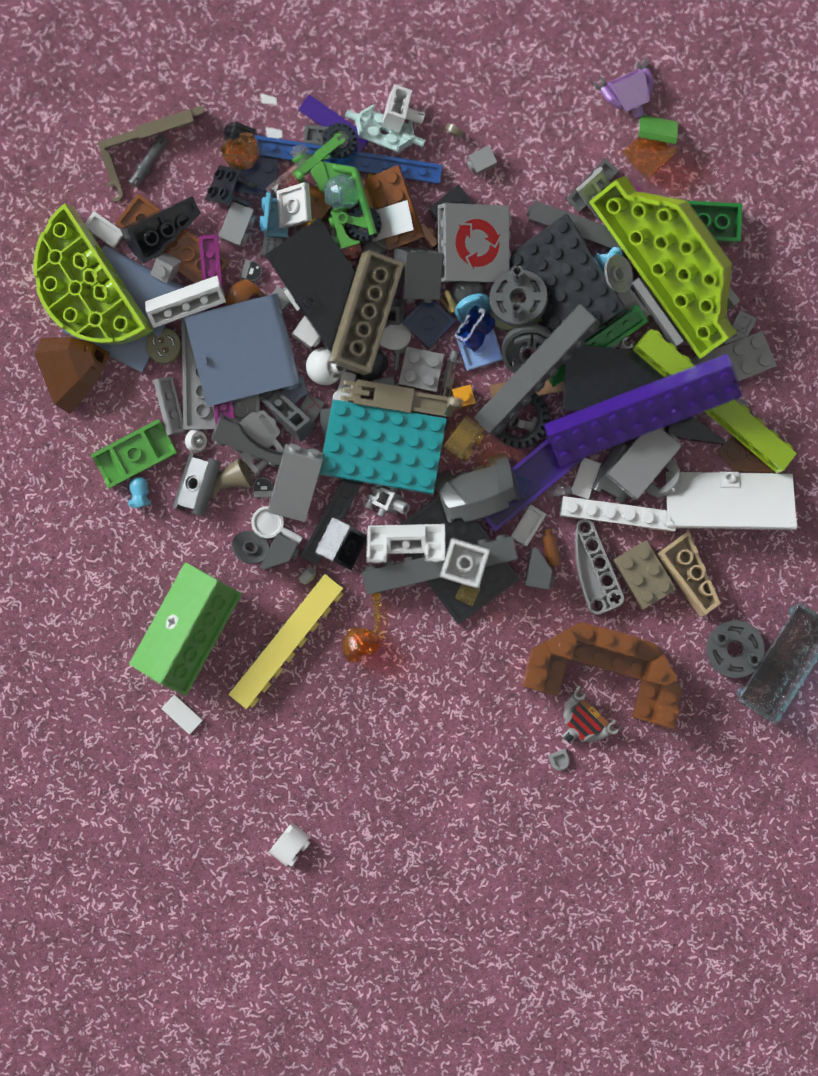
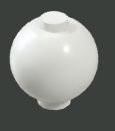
(320, 369)

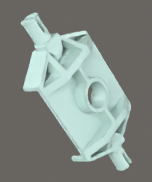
(369, 128)

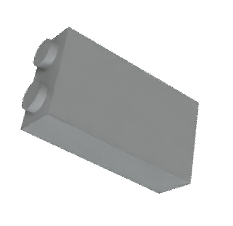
(643, 461)
(295, 482)

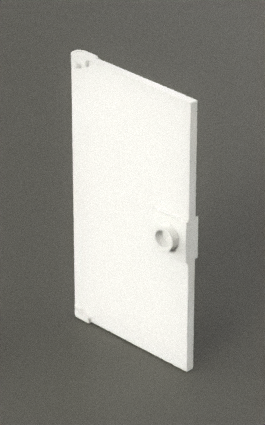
(732, 501)

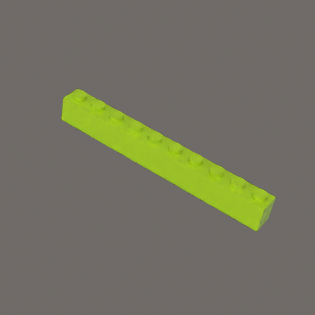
(731, 415)

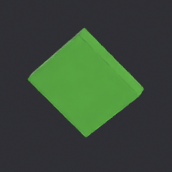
(658, 129)

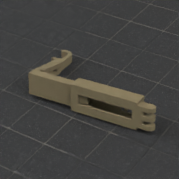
(142, 132)
(400, 398)

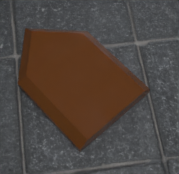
(741, 458)

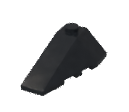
(156, 231)

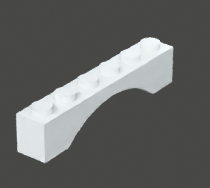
(614, 513)

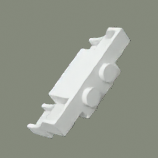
(406, 539)

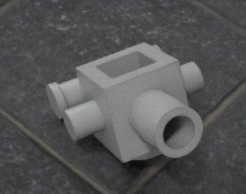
(387, 501)

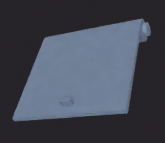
(142, 288)
(244, 350)

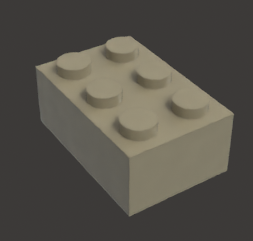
(644, 575)

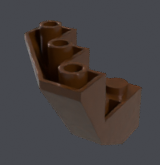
(69, 368)

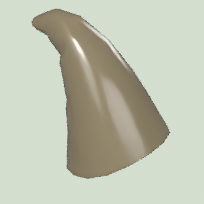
(234, 475)

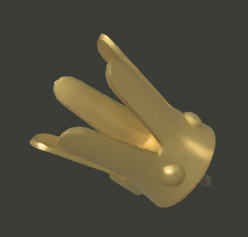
(449, 303)

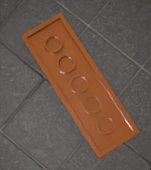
(184, 247)

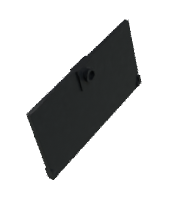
(315, 277)
(602, 374)

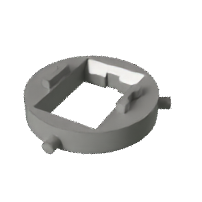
(671, 486)

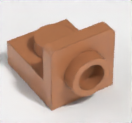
(430, 238)

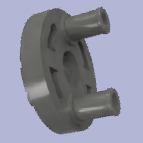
(518, 283)
(514, 344)
(749, 656)

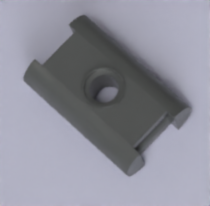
(196, 472)
(603, 482)

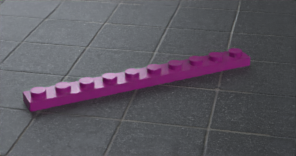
(212, 267)

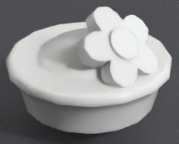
(195, 441)

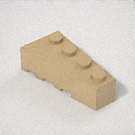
(689, 574)

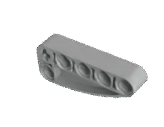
(589, 575)

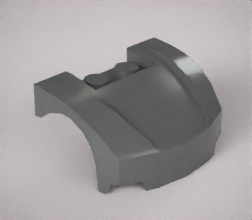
(478, 491)

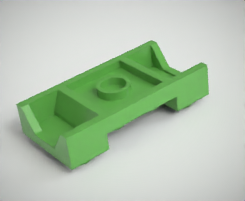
(134, 454)

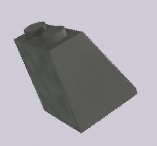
(420, 274)

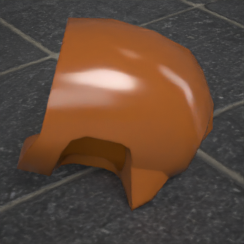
(242, 292)

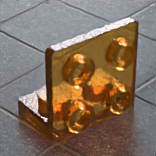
(648, 155)

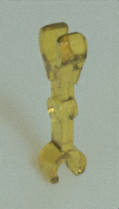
(376, 603)

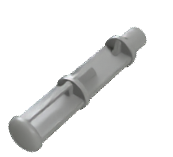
(448, 380)

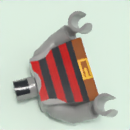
(585, 720)

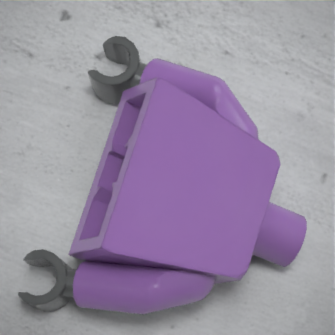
(629, 90)

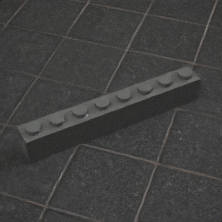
(537, 370)
(419, 570)

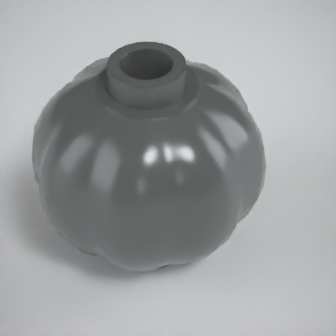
(462, 289)

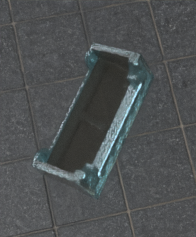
(783, 666)

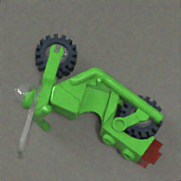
(338, 142)

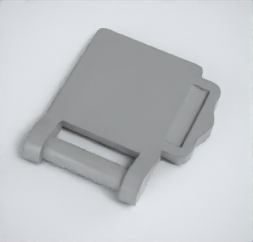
(264, 431)

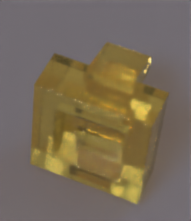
(467, 594)

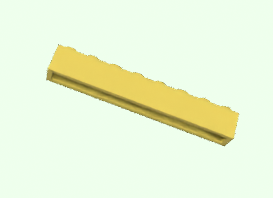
(286, 641)

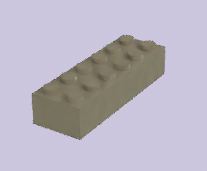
(366, 312)

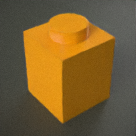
(466, 394)

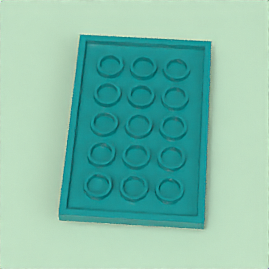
(382, 447)

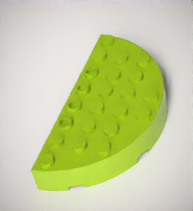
(82, 286)

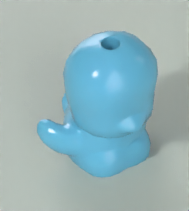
(139, 490)

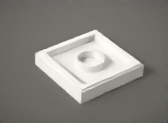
(294, 205)

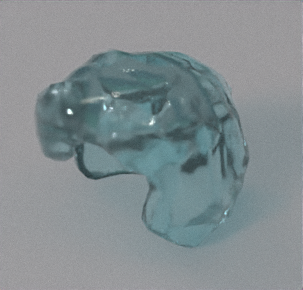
(341, 192)

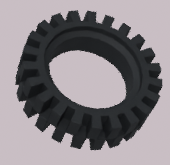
(538, 432)

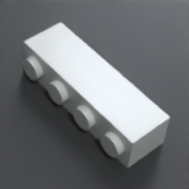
(185, 301)

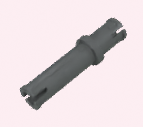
(144, 168)

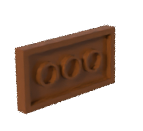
(389, 189)

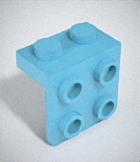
(270, 221)

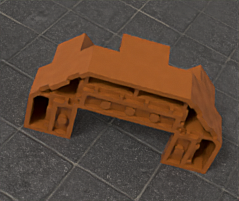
(614, 652)

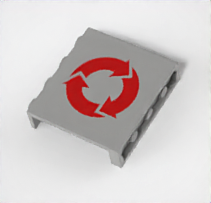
(473, 241)

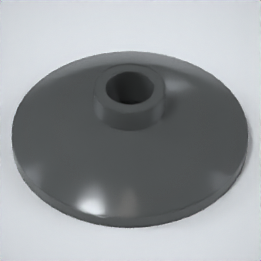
(249, 541)

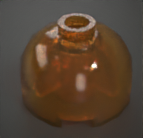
(241, 152)
(358, 643)

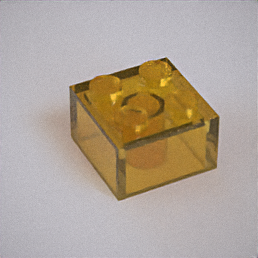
(464, 439)

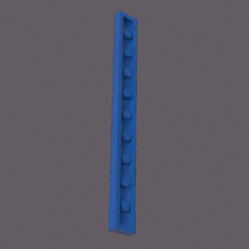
(363, 161)

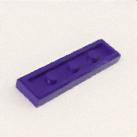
(325, 117)

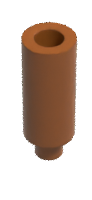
(551, 549)

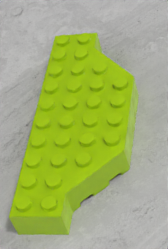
(674, 259)

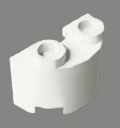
(289, 845)

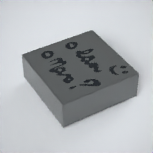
(270, 243)

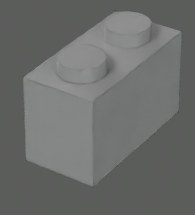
(237, 224)

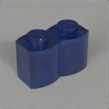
(475, 328)

